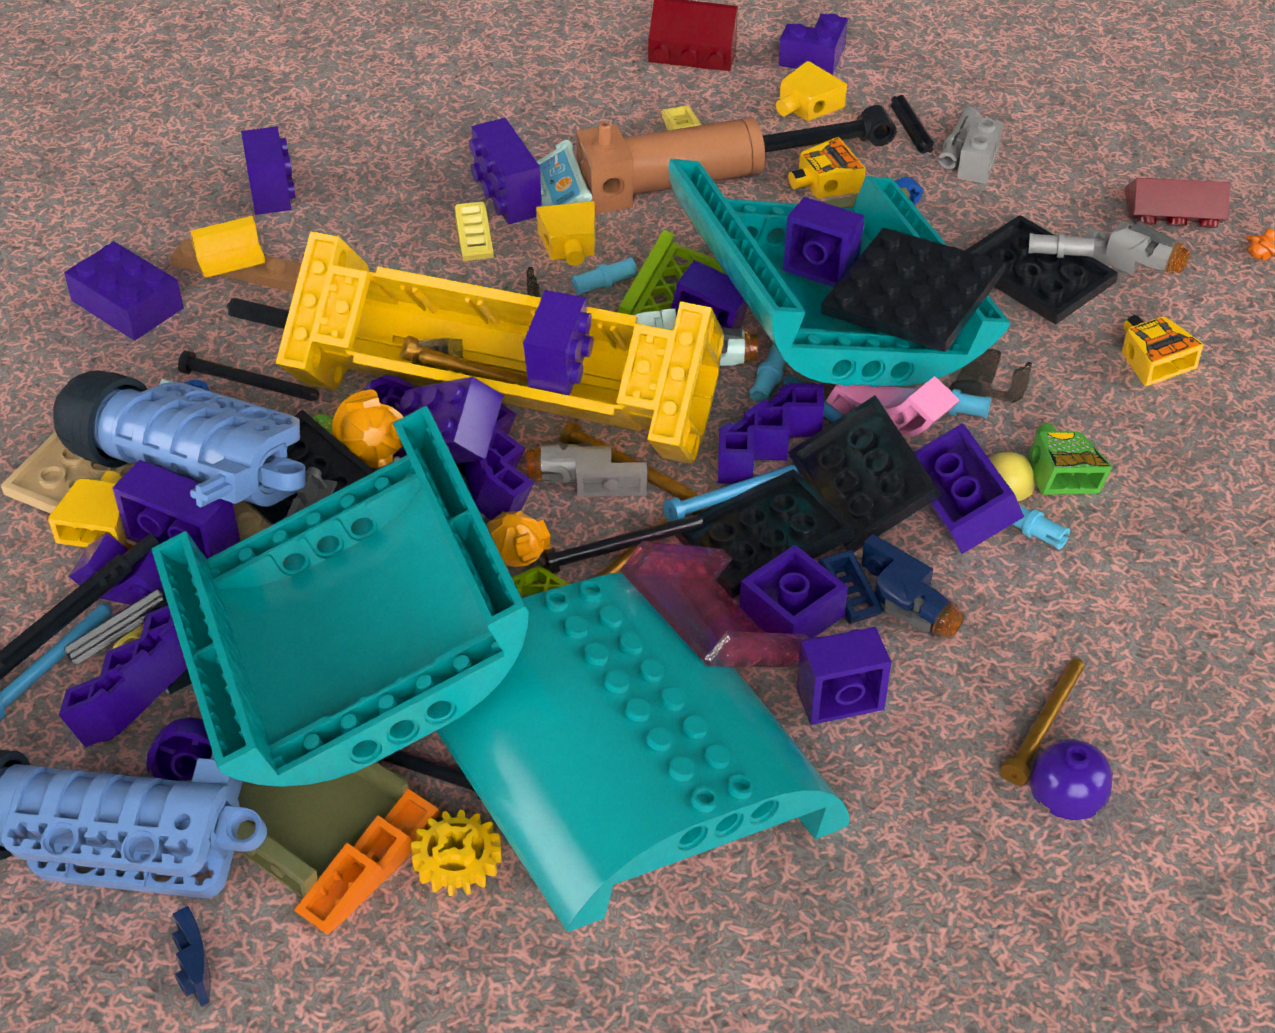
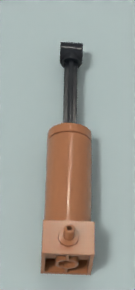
(637, 164)

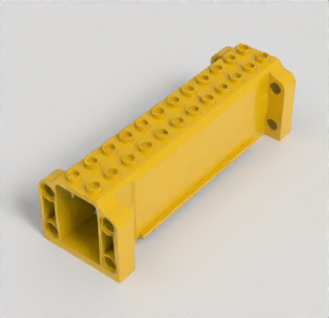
(630, 381)

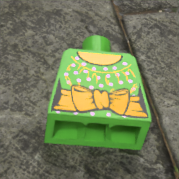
(1066, 462)

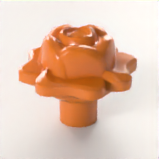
(1262, 246)

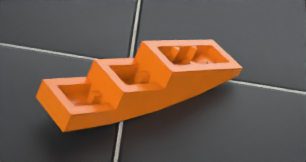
(367, 864)

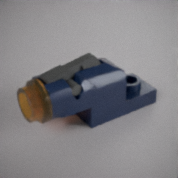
(907, 591)

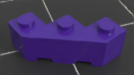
(767, 429)
(496, 481)
(134, 586)
(128, 682)

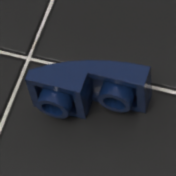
(192, 958)

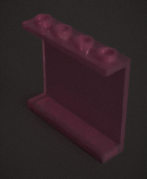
(685, 593)

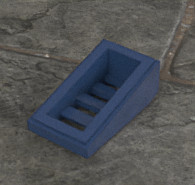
(848, 563)

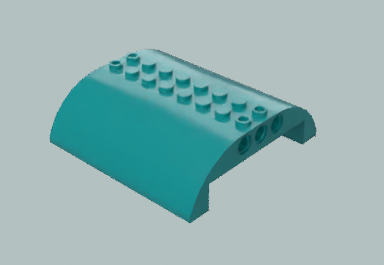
(750, 248)
(347, 621)
(625, 750)

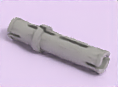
(954, 142)

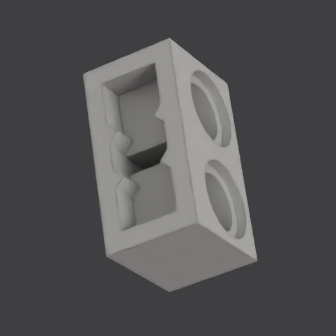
(980, 150)

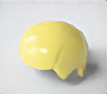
(1016, 472)

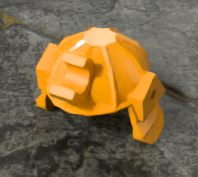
(367, 428)
(519, 538)

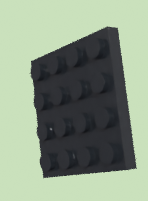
(913, 289)

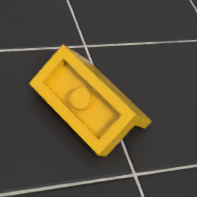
(227, 246)

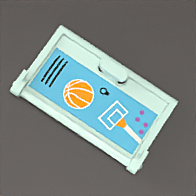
(562, 177)

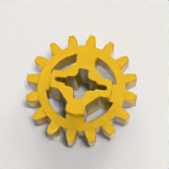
(456, 852)

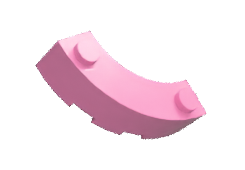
(910, 409)

